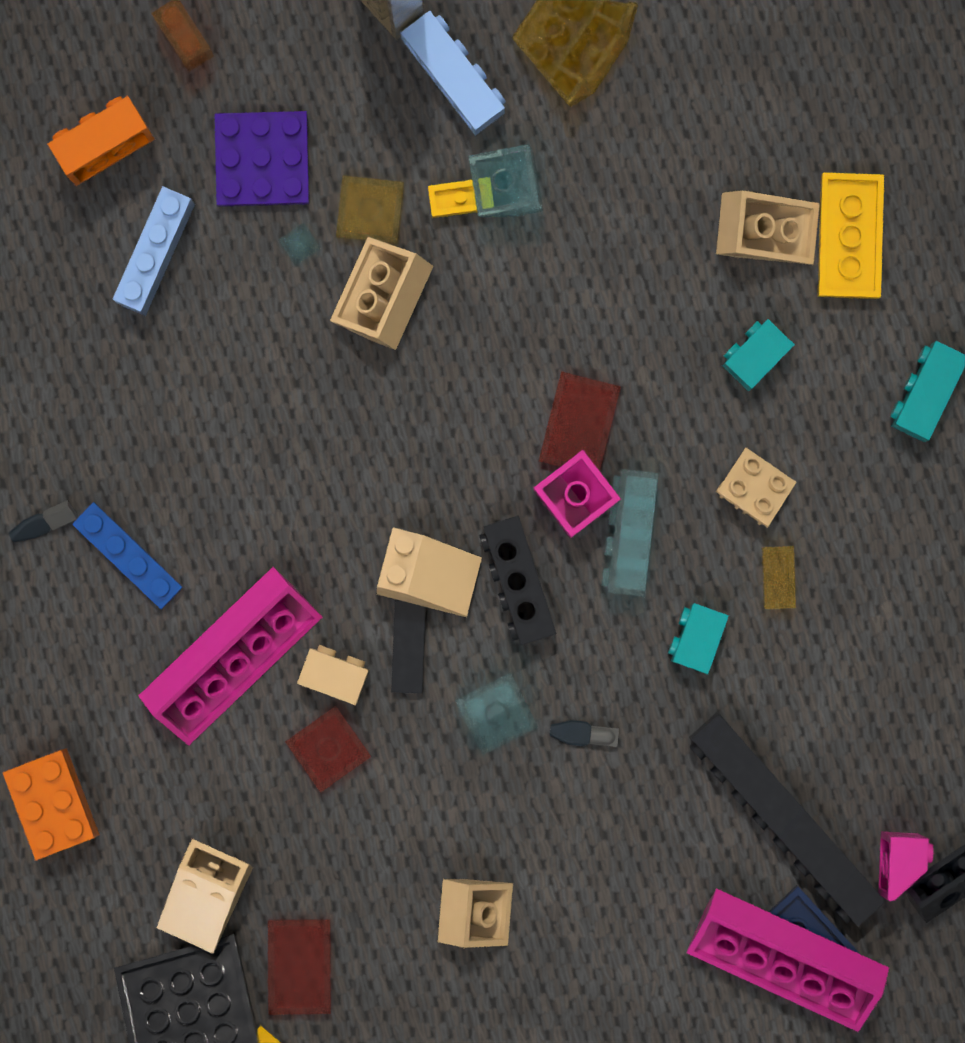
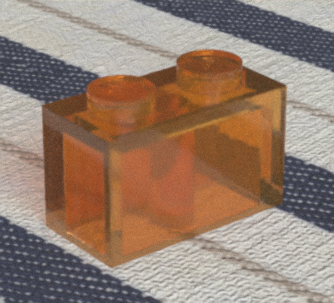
(182, 34)

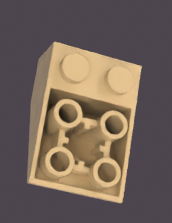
(203, 896)

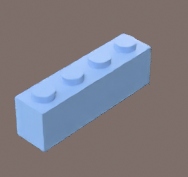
(452, 72)
(154, 251)

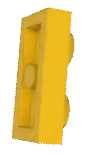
(452, 198)

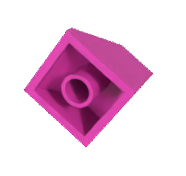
(576, 494)
(902, 862)

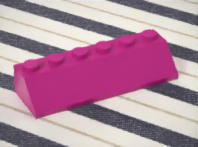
(230, 656)
(788, 960)

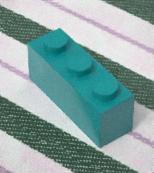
(928, 391)

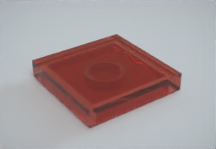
(328, 749)

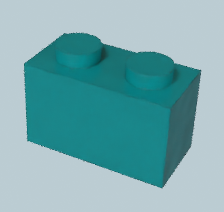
(758, 354)
(698, 637)

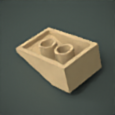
(767, 227)
(428, 573)

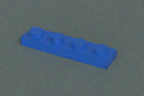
(127, 555)

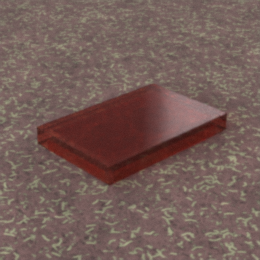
(579, 420)
(299, 966)

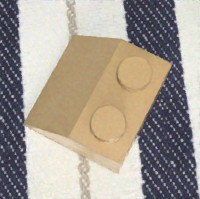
(475, 913)

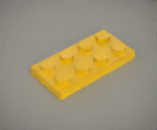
(850, 235)

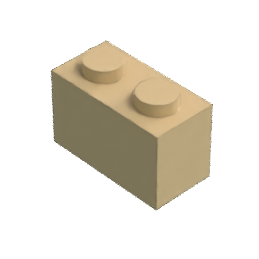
(333, 675)

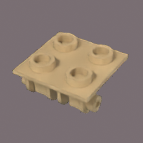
(756, 487)

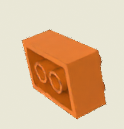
(100, 140)
(51, 804)

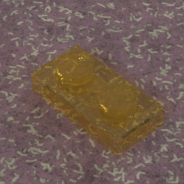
(778, 577)

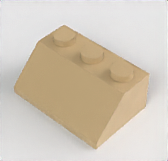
(382, 292)

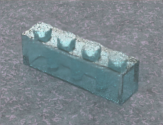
(631, 533)

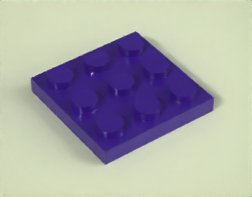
(261, 158)

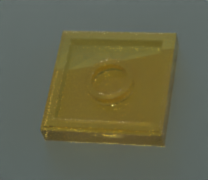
(369, 209)

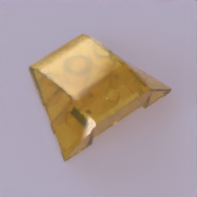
(575, 42)

